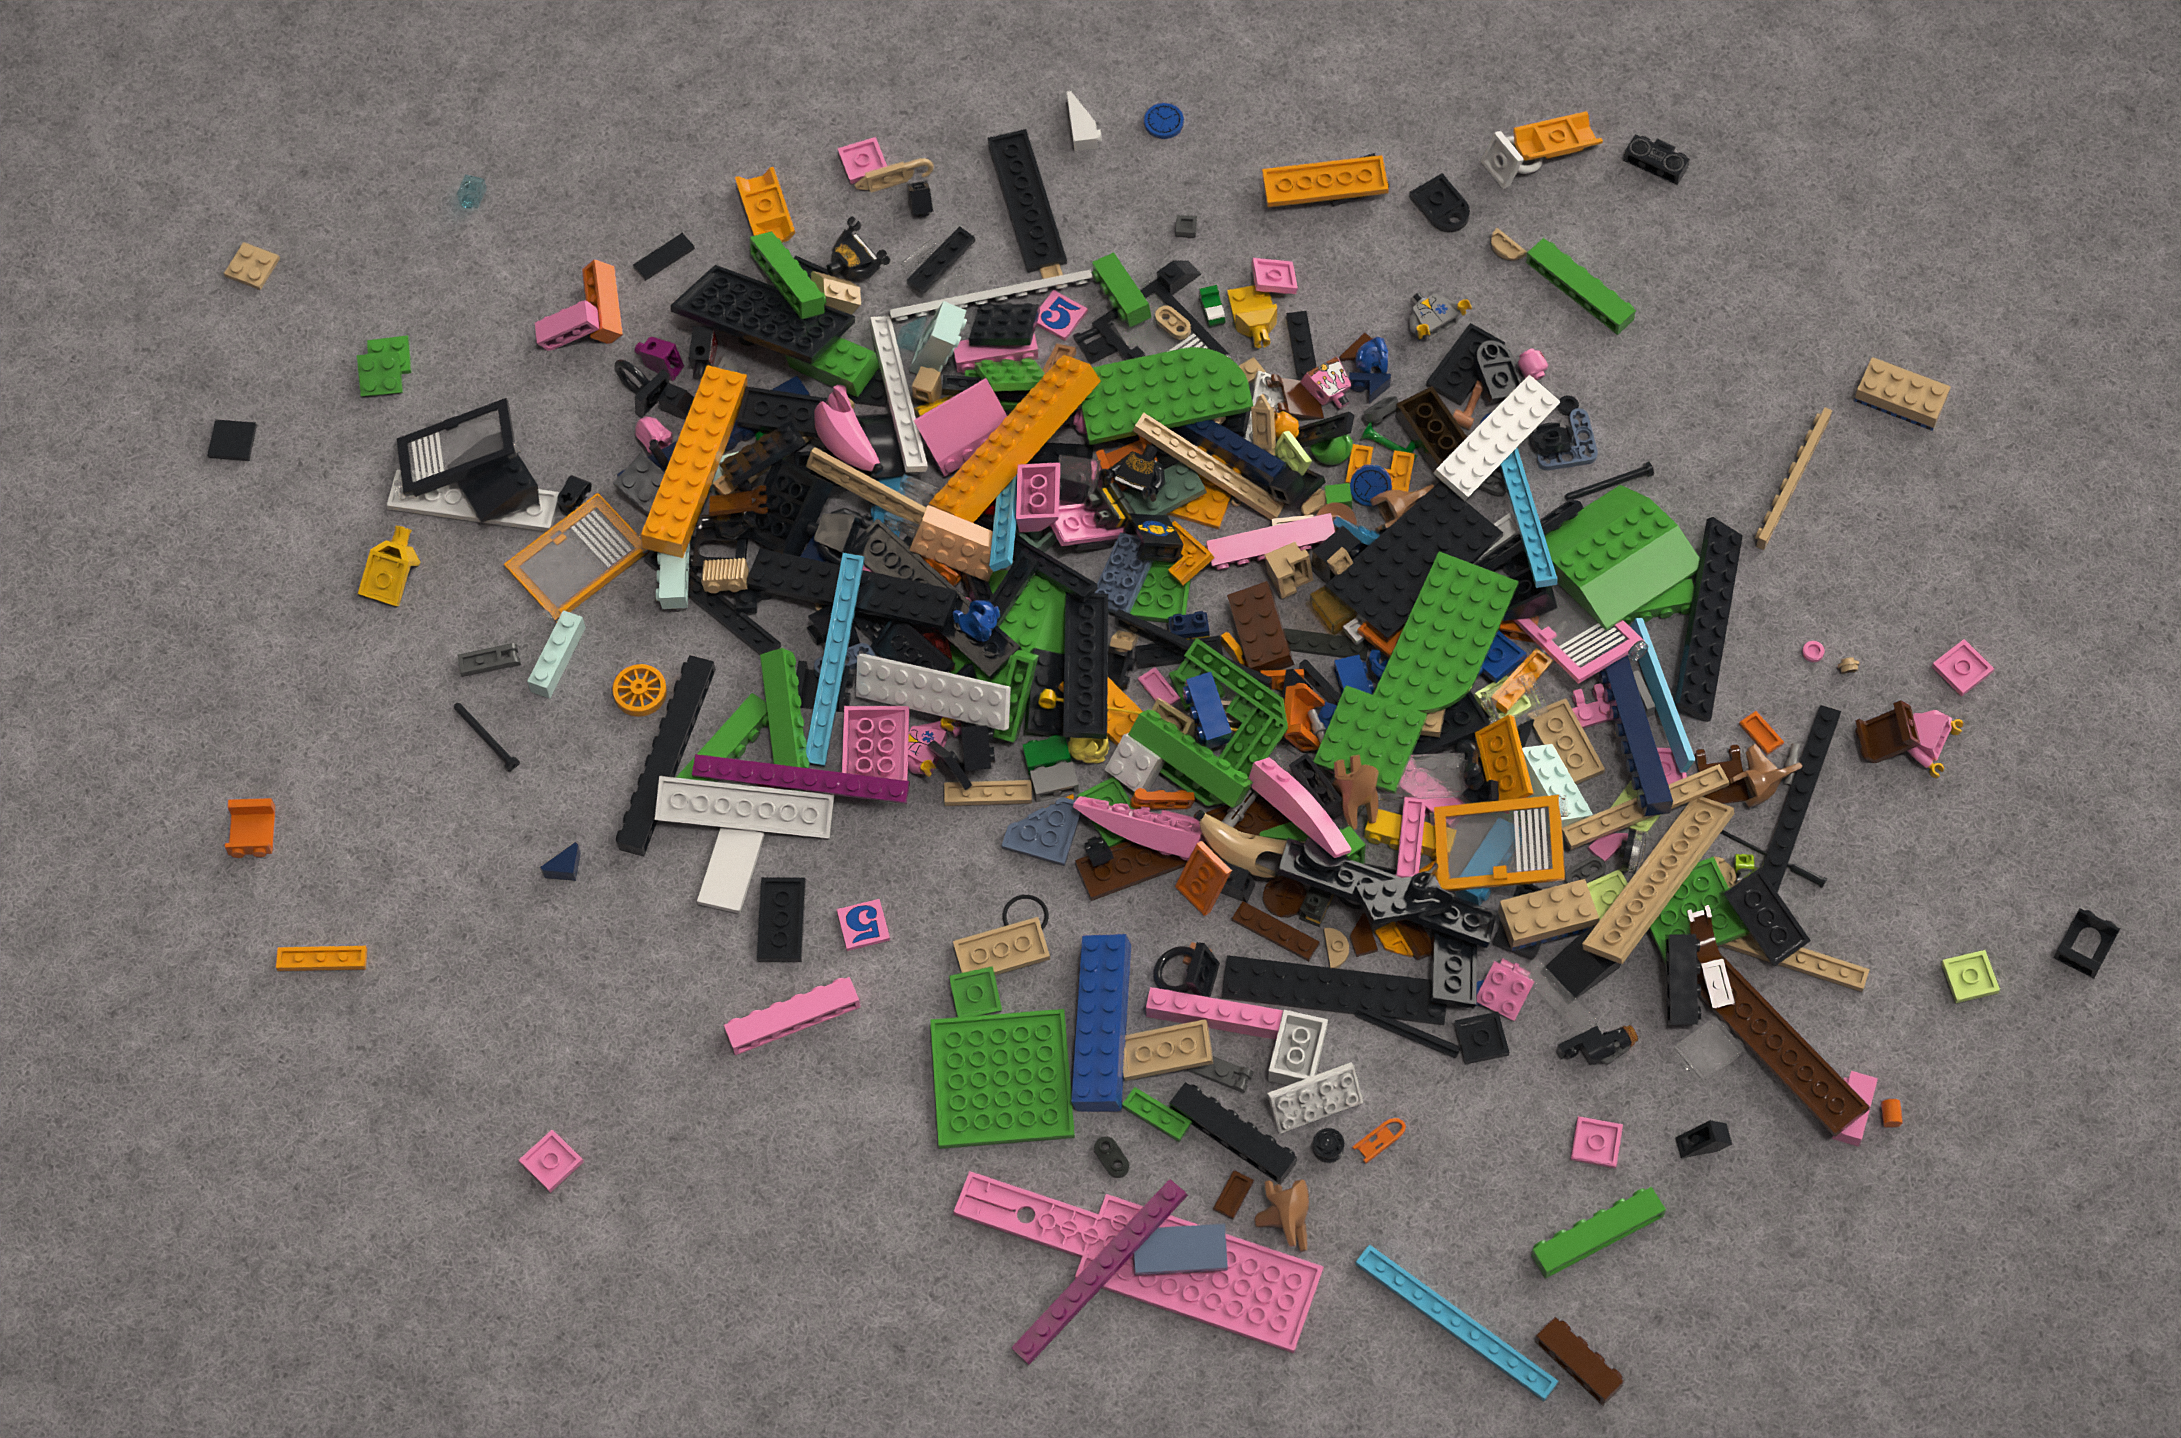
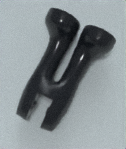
(1473, 765)

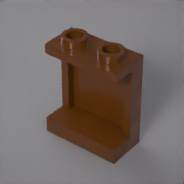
(1888, 733)

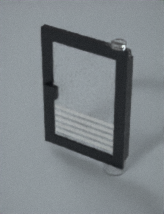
(1148, 337)
(456, 449)

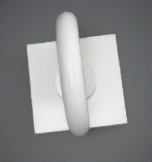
(1505, 161)

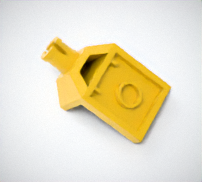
(1253, 313)
(389, 568)

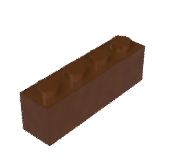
(1579, 1360)

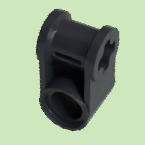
(573, 494)

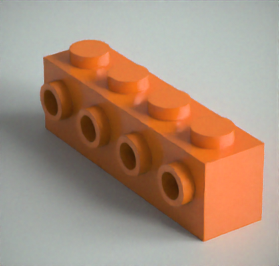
(602, 293)

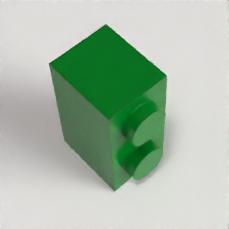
(1045, 752)

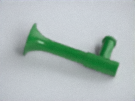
(1370, 433)

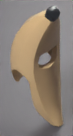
(1238, 847)

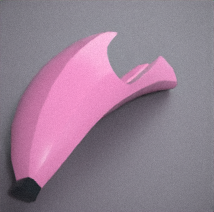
(843, 434)

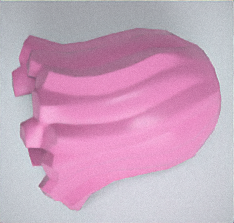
(649, 429)

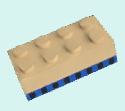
(1902, 393)
(1548, 914)

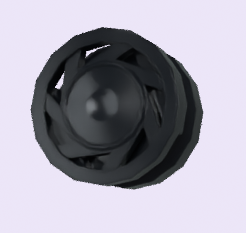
(1328, 1146)

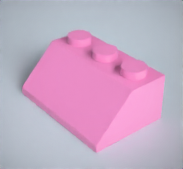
(1037, 496)

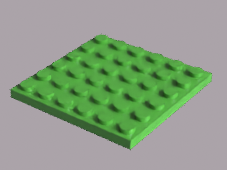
(1002, 1078)

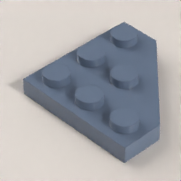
(1045, 833)

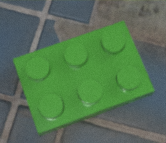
(1113, 793)

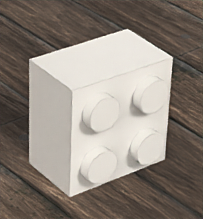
(1134, 764)

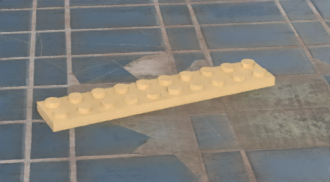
(1658, 879)

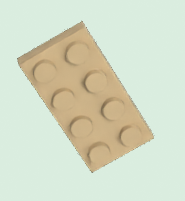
(1569, 739)
(1003, 948)
(1167, 1050)

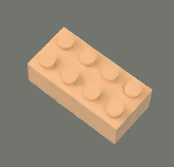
(954, 543)

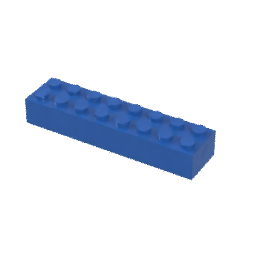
(1101, 1023)

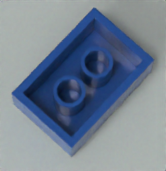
(1207, 710)

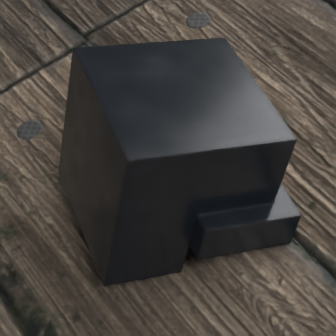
(820, 624)

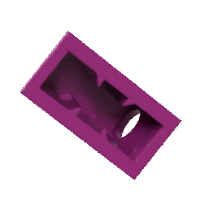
(659, 355)

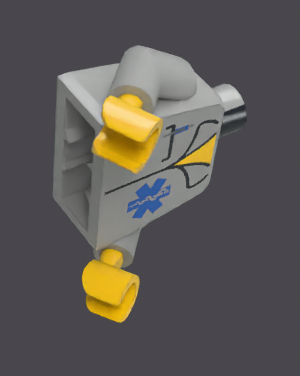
(1435, 315)

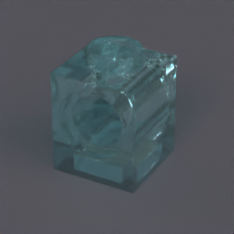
(472, 185)

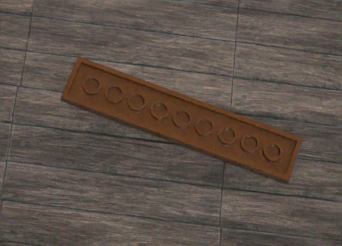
(1139, 863)
(1788, 1054)

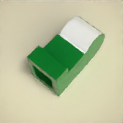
(1212, 305)

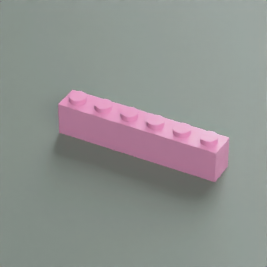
(1258, 542)
(1219, 1013)
(792, 1015)

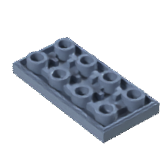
(1123, 574)
(1183, 1250)

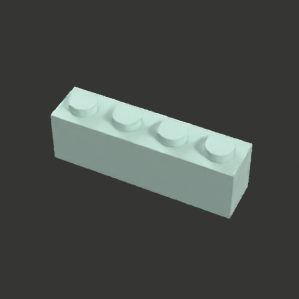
(673, 580)
(556, 654)

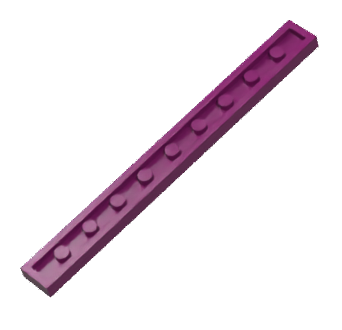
(801, 779)
(1099, 1271)

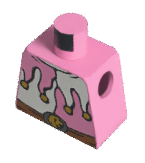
(1328, 383)

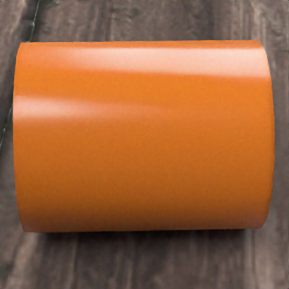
(1891, 1113)

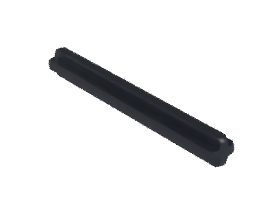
(1409, 1032)

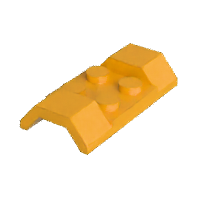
(1555, 137)
(766, 205)

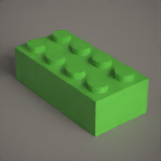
(841, 364)

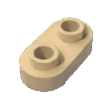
(1174, 323)

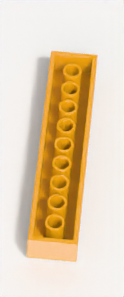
(1017, 439)
(694, 462)

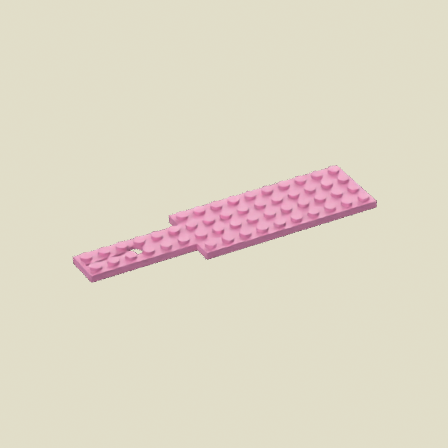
(1258, 1297)

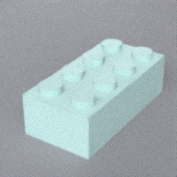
(939, 338)
(1551, 777)

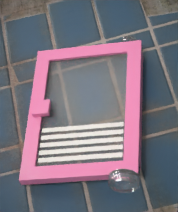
(1579, 640)

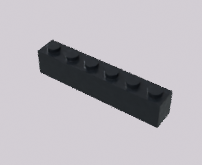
(1233, 1133)

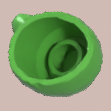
(1333, 451)

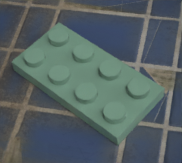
(1180, 488)

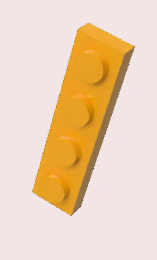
(1537, 663)
(321, 958)

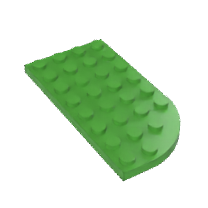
(1167, 386)
(1446, 635)

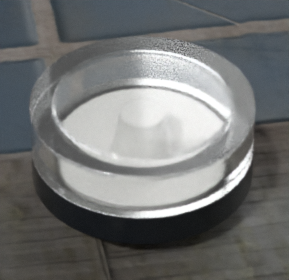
(1633, 851)

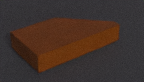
(1350, 353)
(1362, 938)

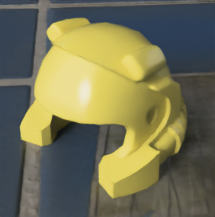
(1088, 749)

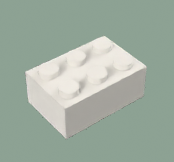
(1297, 1048)

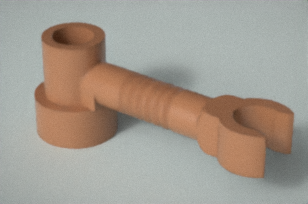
(1464, 418)

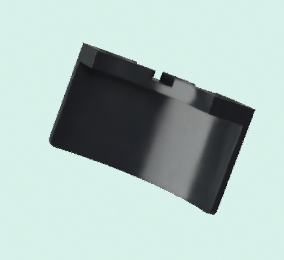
(884, 440)

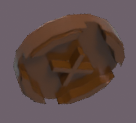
(1283, 897)

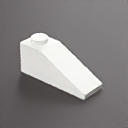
(1083, 126)

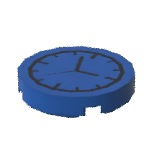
(1164, 120)
(1369, 482)

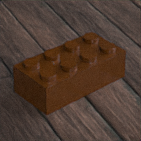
(1260, 628)

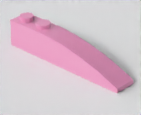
(1297, 805)
(1164, 832)

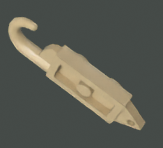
(892, 175)
(1263, 425)

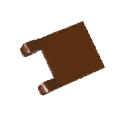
(1297, 398)
(738, 502)
(1734, 792)

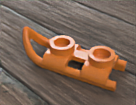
(1384, 1136)

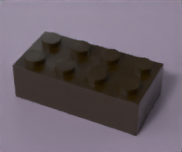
(1430, 426)

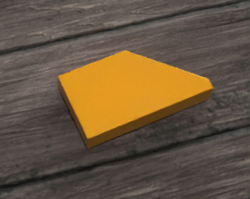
(1233, 648)
(1393, 940)

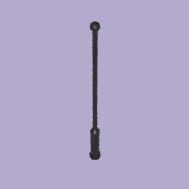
(1793, 867)

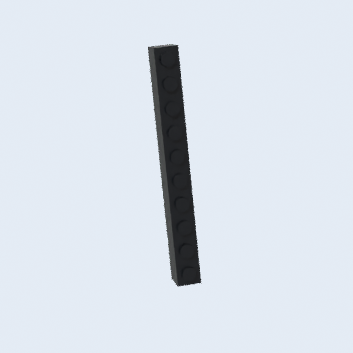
(666, 753)

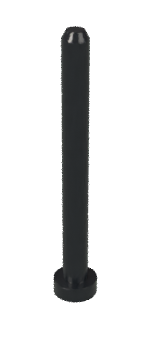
(1646, 469)
(510, 762)

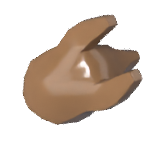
(1395, 503)
(1762, 776)
(1356, 789)
(1287, 1211)

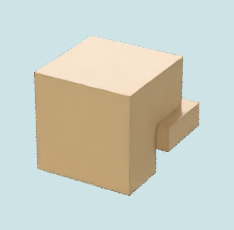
(1288, 568)

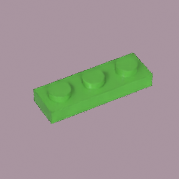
(1156, 1114)

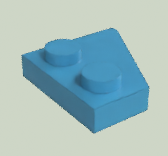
(1362, 533)

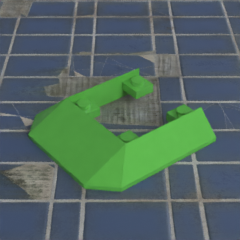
(1254, 705)

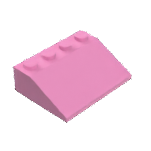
(960, 425)
(876, 741)

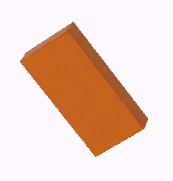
(1761, 733)

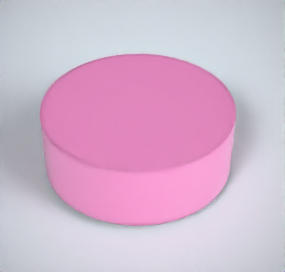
(1813, 651)

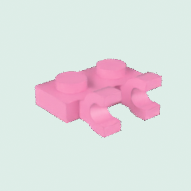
(1594, 712)

